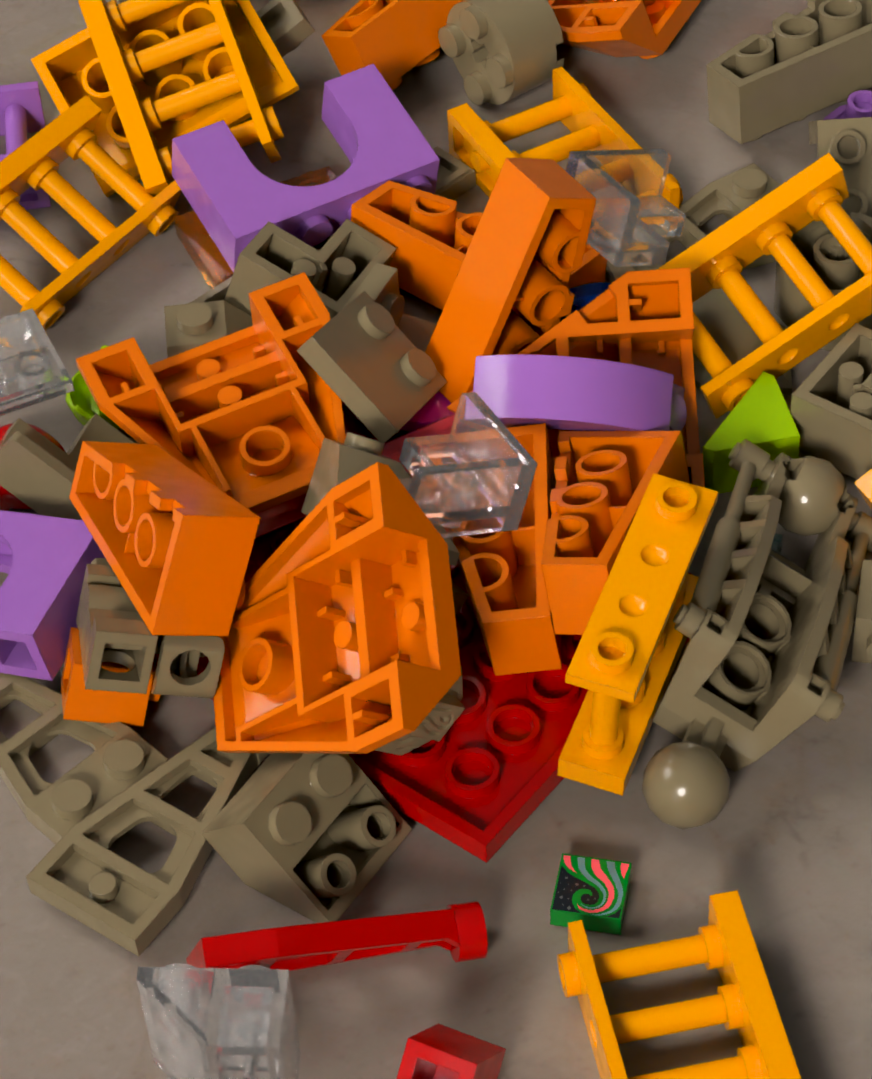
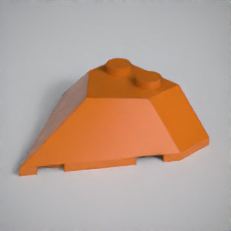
(640, 322)

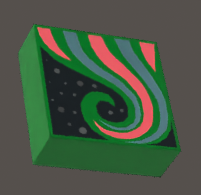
(591, 892)

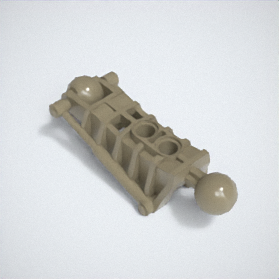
(759, 631)

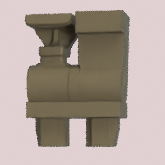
(116, 633)

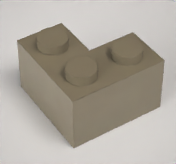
(332, 270)
(836, 405)

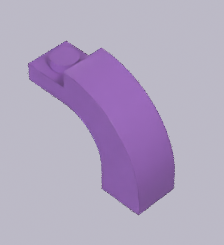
(578, 393)

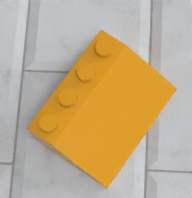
(75, 71)

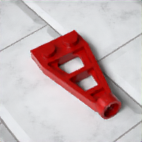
(297, 947)

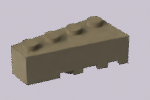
(792, 70)

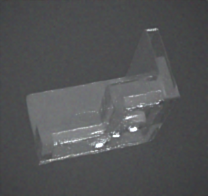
(629, 204)
(473, 476)

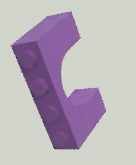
(240, 200)
(42, 589)

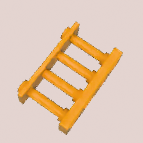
(144, 116)
(592, 129)
(36, 166)
(768, 230)
(632, 636)
(740, 1004)

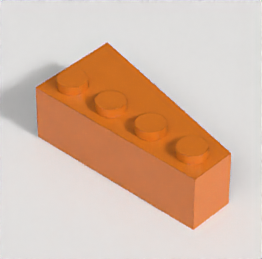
(389, 35)
(435, 239)
(514, 269)
(592, 508)
(166, 536)
(507, 577)

